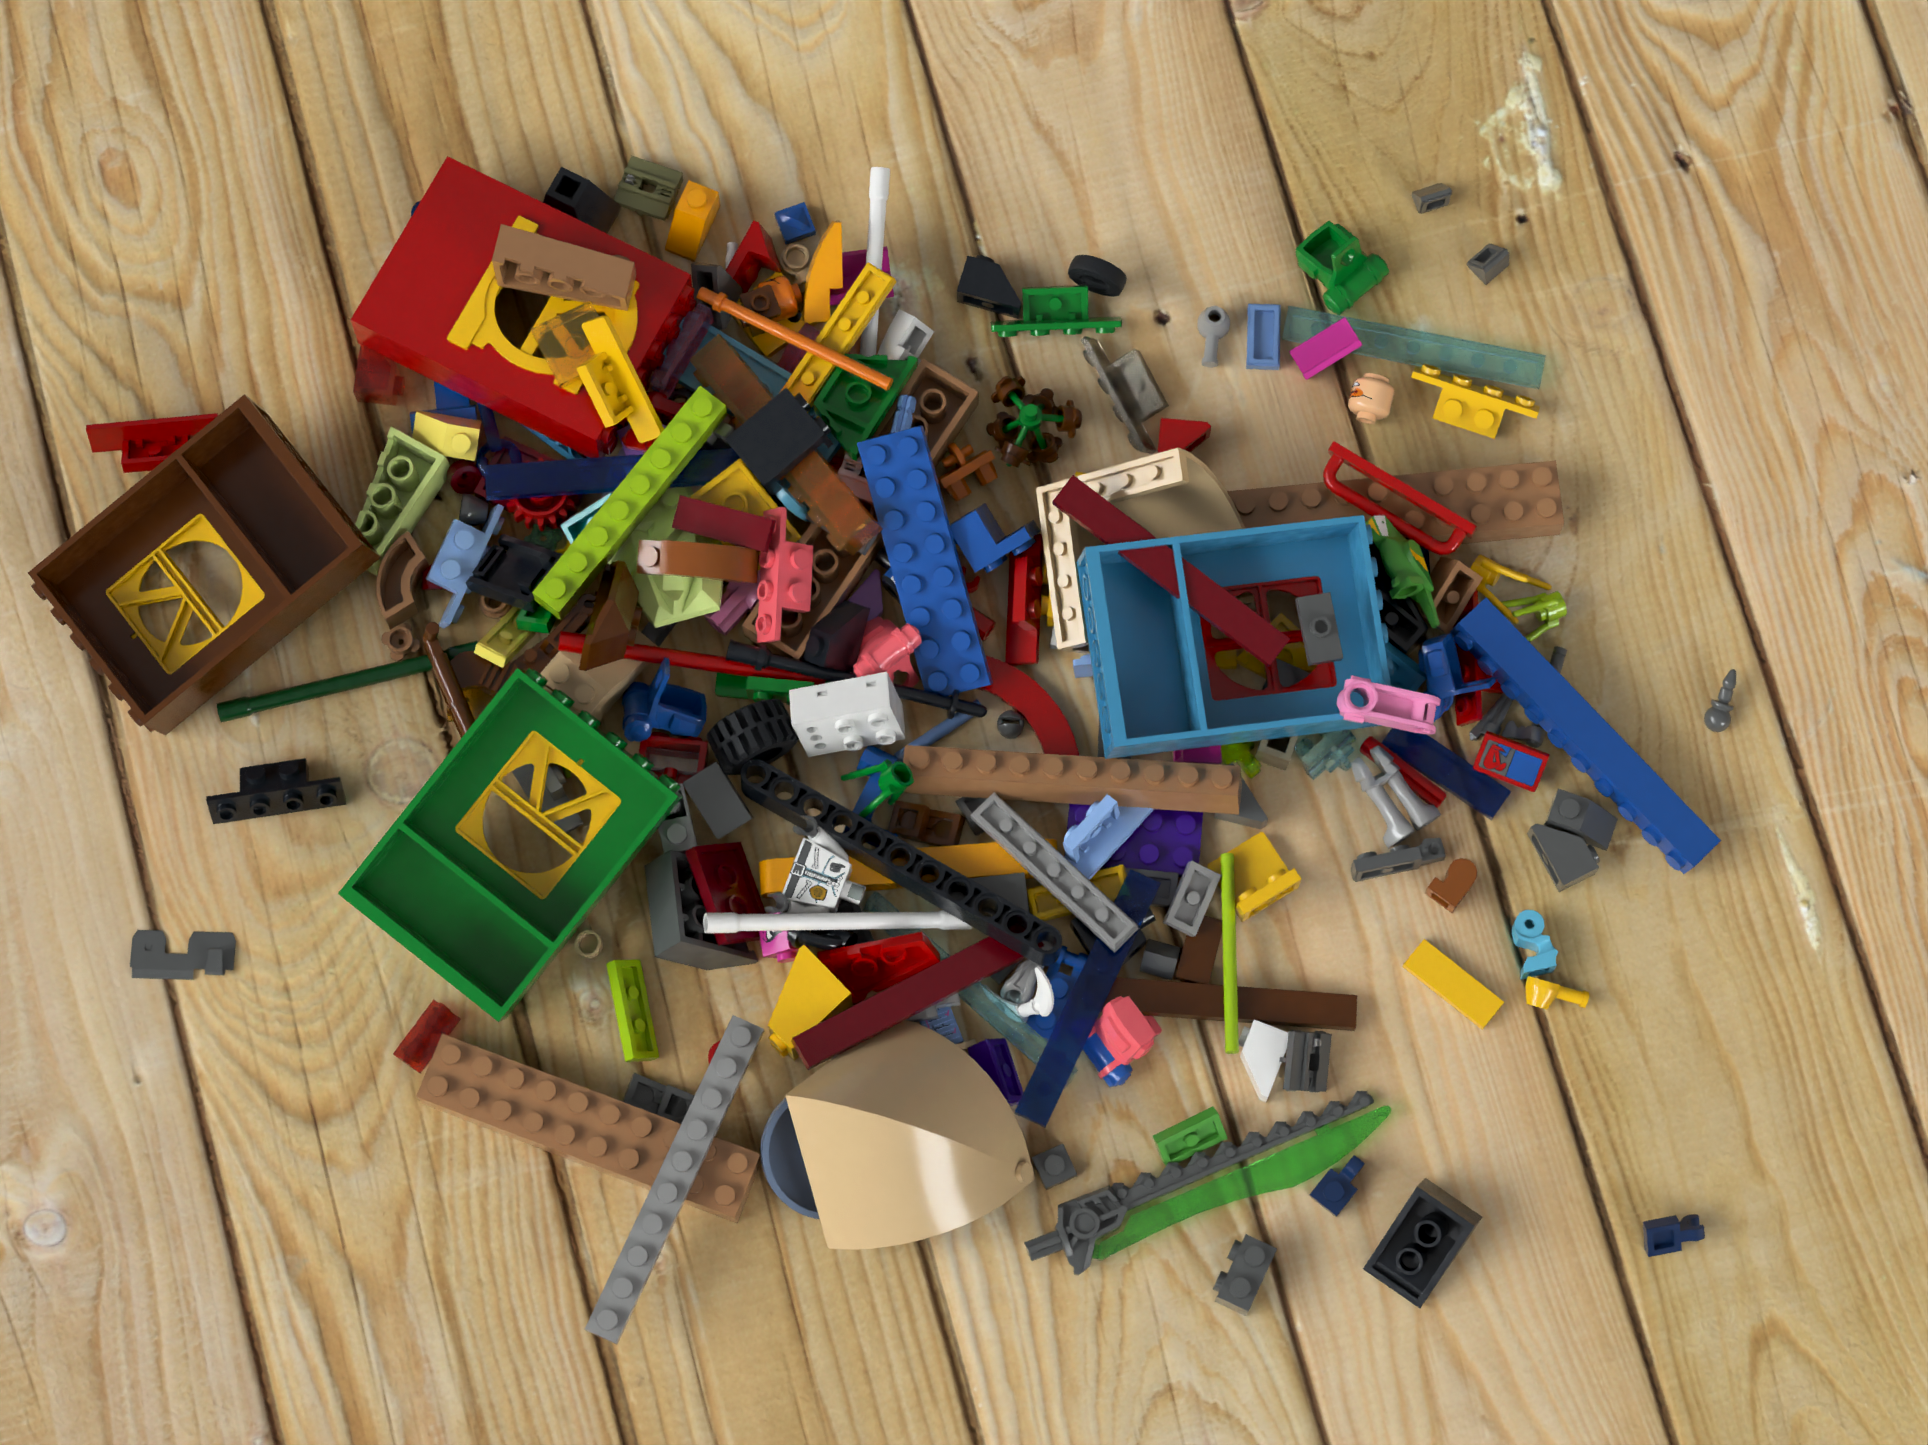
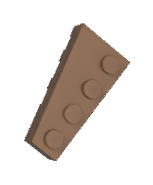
(562, 269)

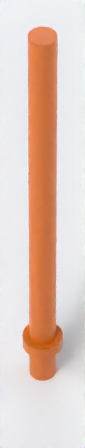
(721, 303)

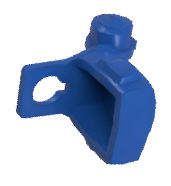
(1443, 672)
(662, 707)

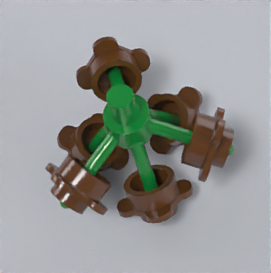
(1032, 413)

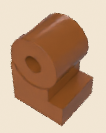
(1456, 885)

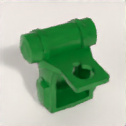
(1340, 264)

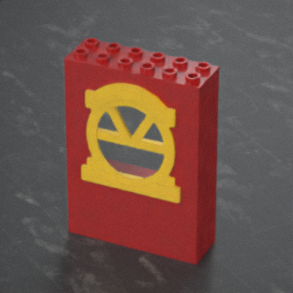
(438, 307)

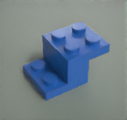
(984, 540)

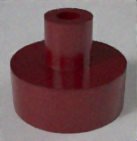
(463, 476)

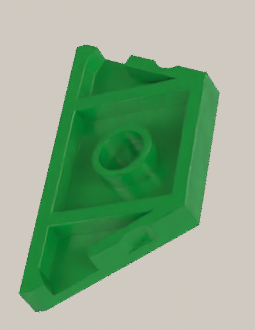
(857, 407)

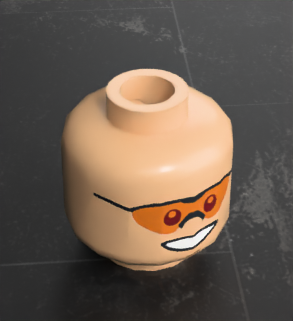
(1371, 398)

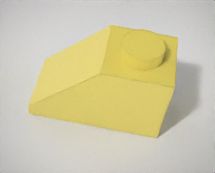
(447, 434)

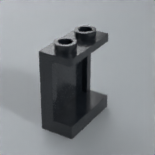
(778, 438)

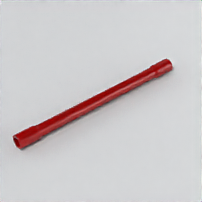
(574, 643)

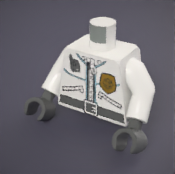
(817, 876)

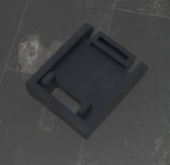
(512, 573)

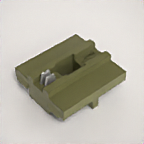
(642, 172)

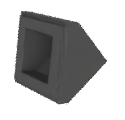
(1489, 262)
(1160, 959)

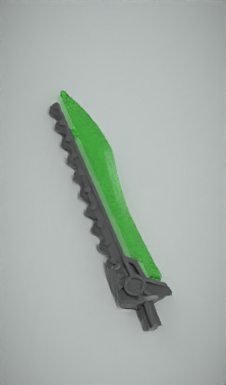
(1102, 1211)

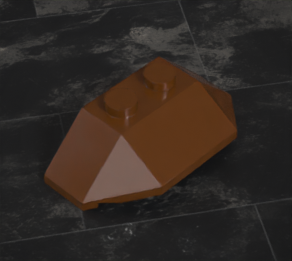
(613, 618)

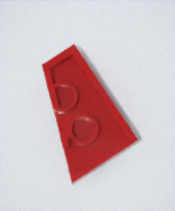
(879, 962)

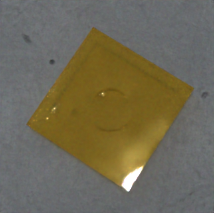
(565, 342)

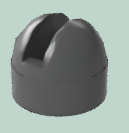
(1010, 730)

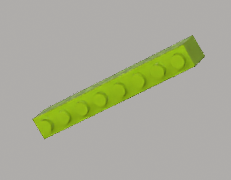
(630, 503)

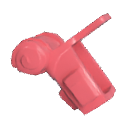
(888, 650)

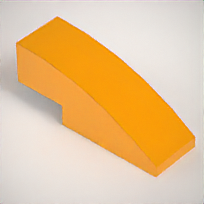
(823, 274)

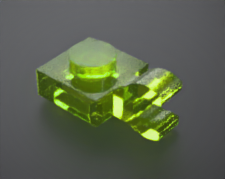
(1240, 753)

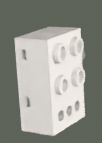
(847, 714)

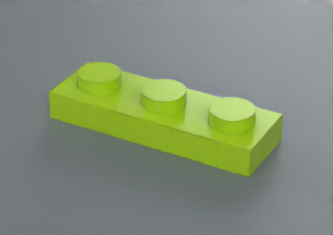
(632, 1010)

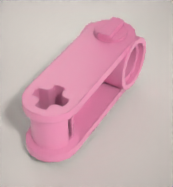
(1388, 706)

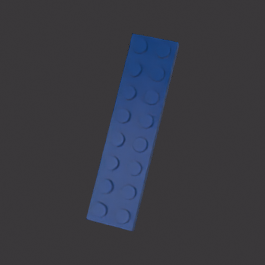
(924, 561)

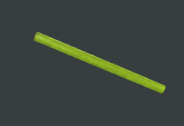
(1229, 954)

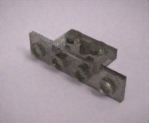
(1131, 389)

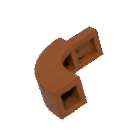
(698, 560)

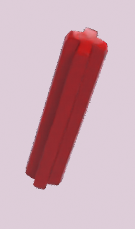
(1417, 782)

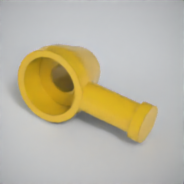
(1543, 993)

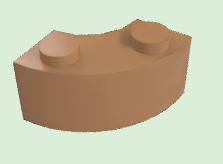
(398, 579)

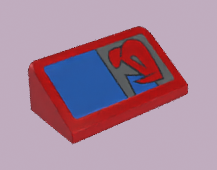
(1510, 761)

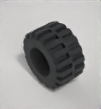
(752, 732)

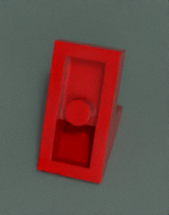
(752, 254)

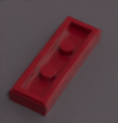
(723, 524)

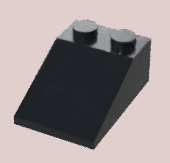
(1422, 1242)

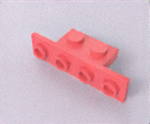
(783, 579)

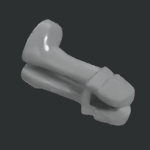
(1397, 825)

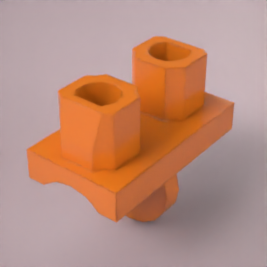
(980, 465)

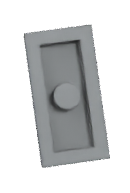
(1191, 898)

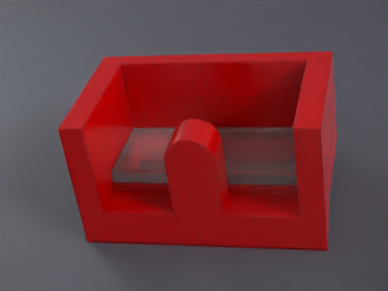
(675, 756)

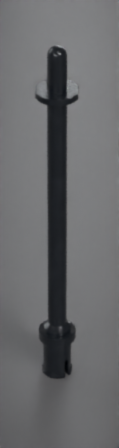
(763, 658)

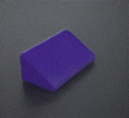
(997, 1062)

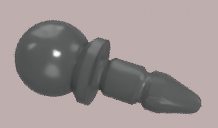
(1718, 717)

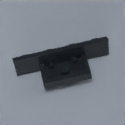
(275, 791)

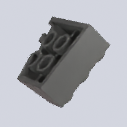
(678, 918)

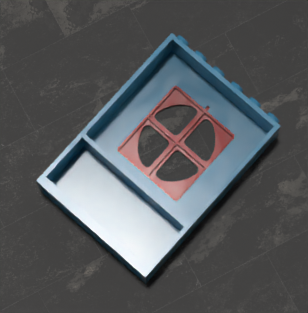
(1158, 655)

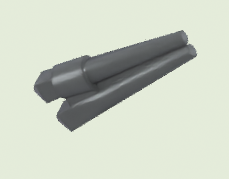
(1492, 719)

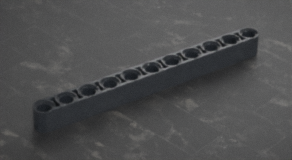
(909, 875)

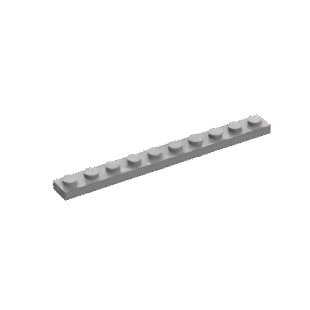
(674, 1180)

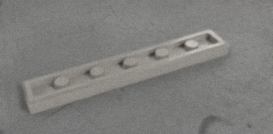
(1054, 872)

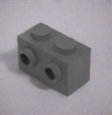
(1241, 1283)

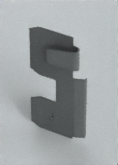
(205, 951)

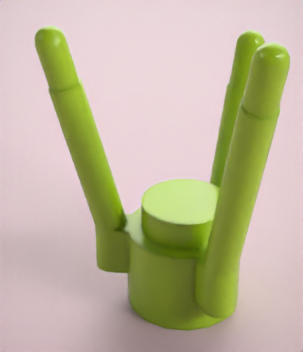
(1545, 607)

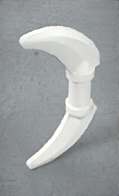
(1040, 1004)

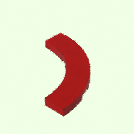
(1034, 705)

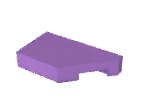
(870, 595)

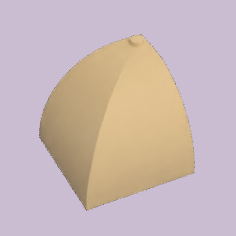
(1162, 493)
(905, 1140)

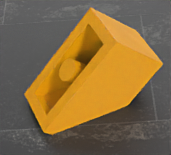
(692, 220)

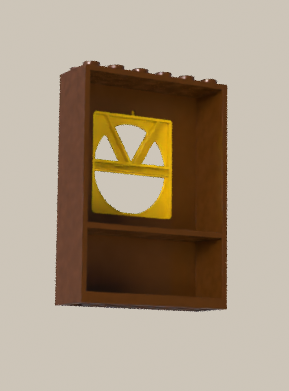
(228, 487)

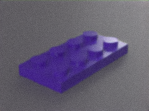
(1160, 843)

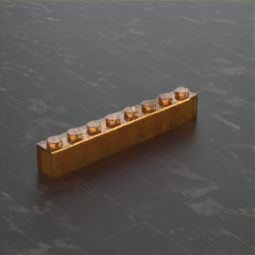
(813, 478)

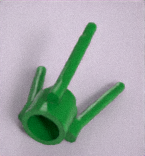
(892, 780)

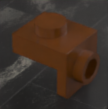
(762, 302)

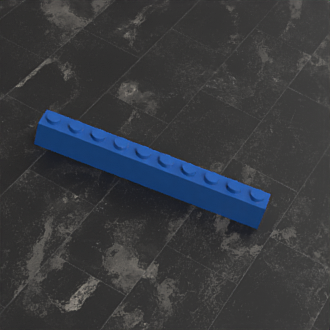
(1584, 736)

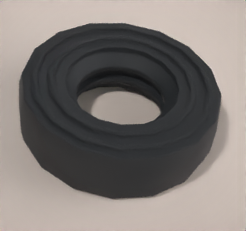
(1097, 274)

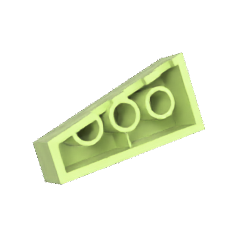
(401, 491)

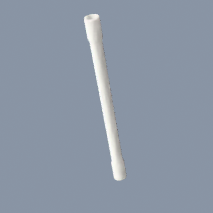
(878, 197)
(732, 922)

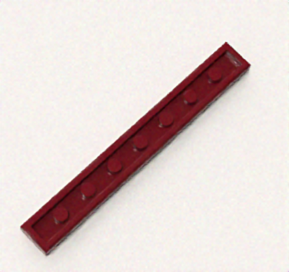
(1158, 563)
(904, 1000)

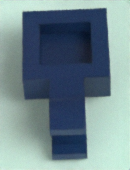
(1335, 1189)
(1667, 1233)

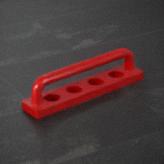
(1460, 525)

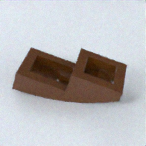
(926, 825)

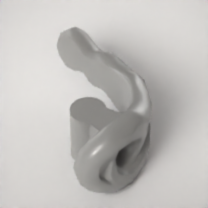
(1022, 983)

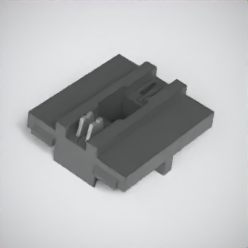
(1307, 1061)

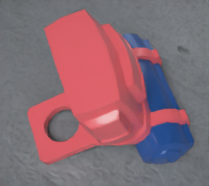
(1119, 1038)

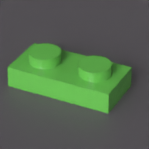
(1190, 1136)

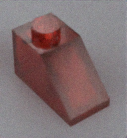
(377, 378)

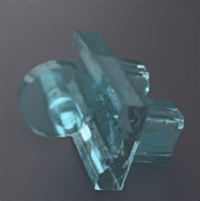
(1327, 753)

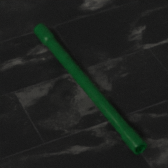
(246, 706)

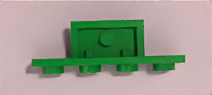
(1055, 309)
(756, 687)

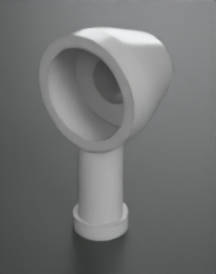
(1212, 332)

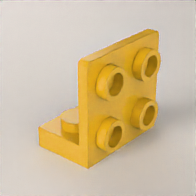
(1259, 876)

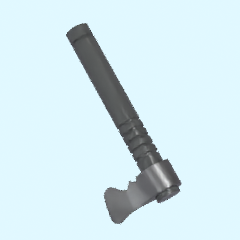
(1534, 734)

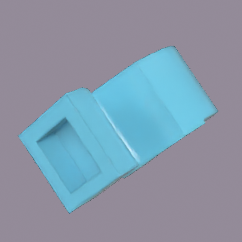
(1528, 934)

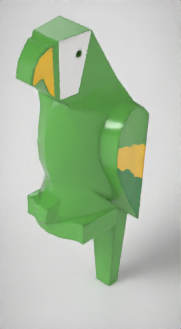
(1404, 565)

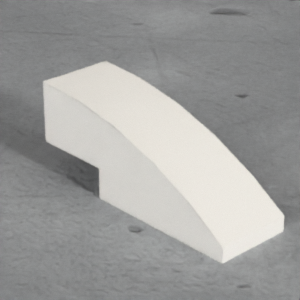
(905, 337)

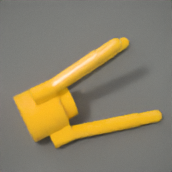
(1491, 573)

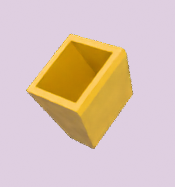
(805, 1001)

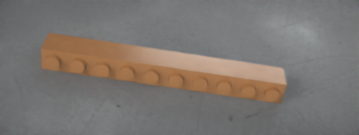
(1074, 779)

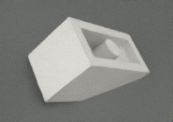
(1261, 1055)

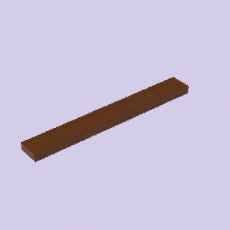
(1261, 1004)

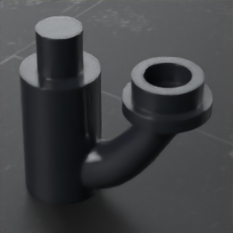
(822, 938)

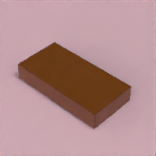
(1200, 952)

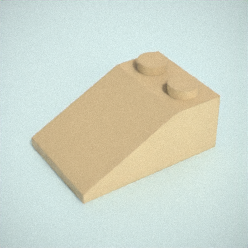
(595, 688)

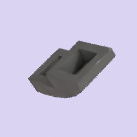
(658, 1098)

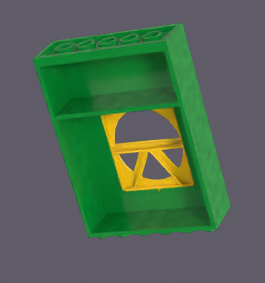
(446, 891)

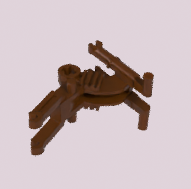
(474, 672)

